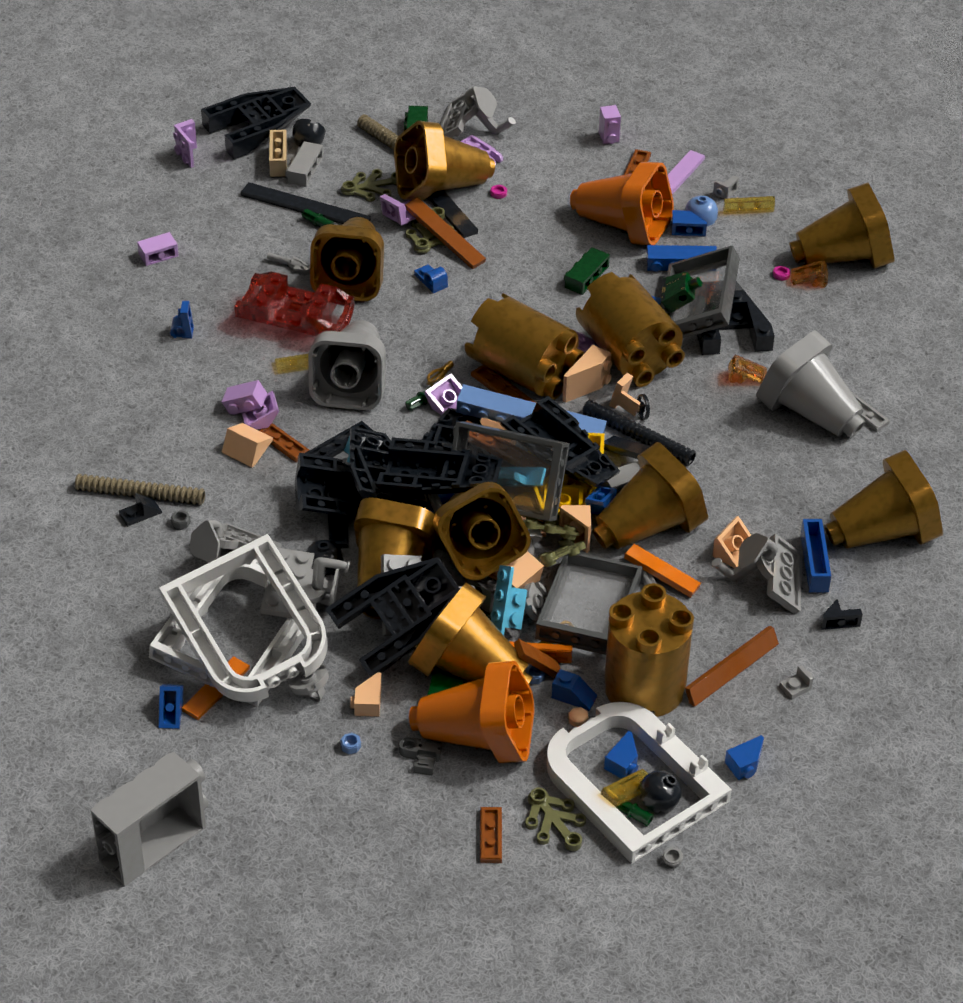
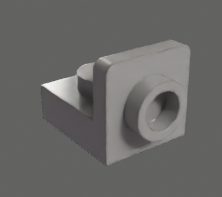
(727, 188)
(798, 683)

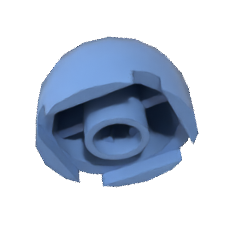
(704, 208)

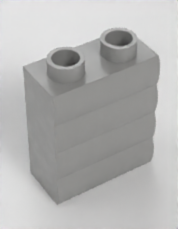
(149, 817)

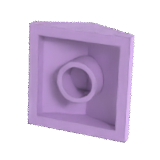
(444, 394)
(264, 416)

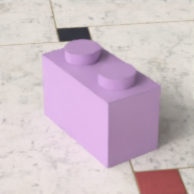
(609, 124)
(157, 249)
(244, 397)

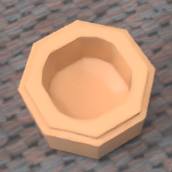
(578, 716)

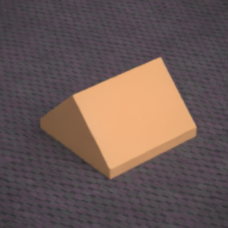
(245, 444)
(579, 517)
(729, 541)
(526, 570)

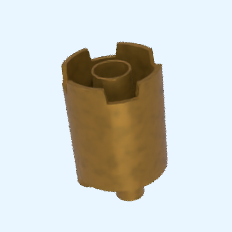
(631, 327)
(524, 345)
(648, 650)

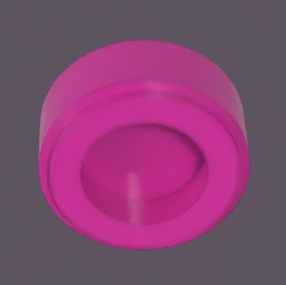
(498, 191)
(781, 273)

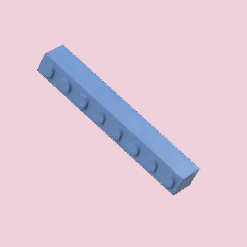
(498, 407)

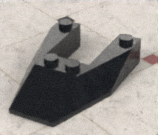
(261, 110)
(743, 315)
(406, 602)

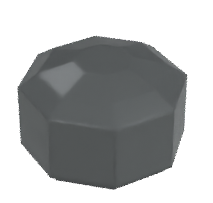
(180, 519)

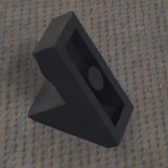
(142, 510)
(836, 618)

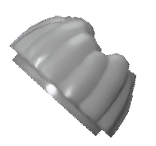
(672, 857)

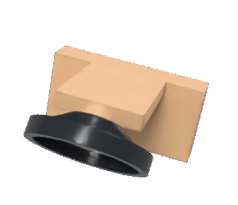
(626, 401)

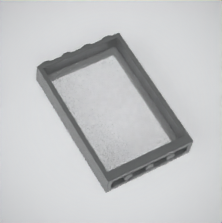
(714, 298)
(530, 467)
(581, 600)

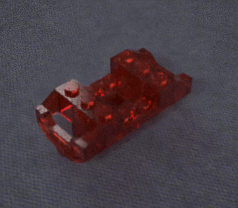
(293, 307)

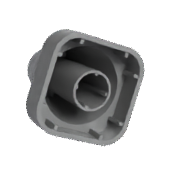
(348, 367)
(812, 387)

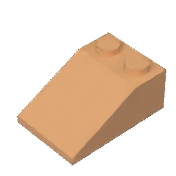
(587, 374)

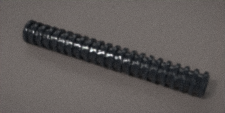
(638, 431)

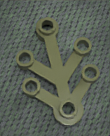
(353, 187)
(423, 245)
(566, 532)
(566, 547)
(554, 817)

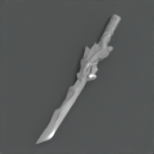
(294, 263)

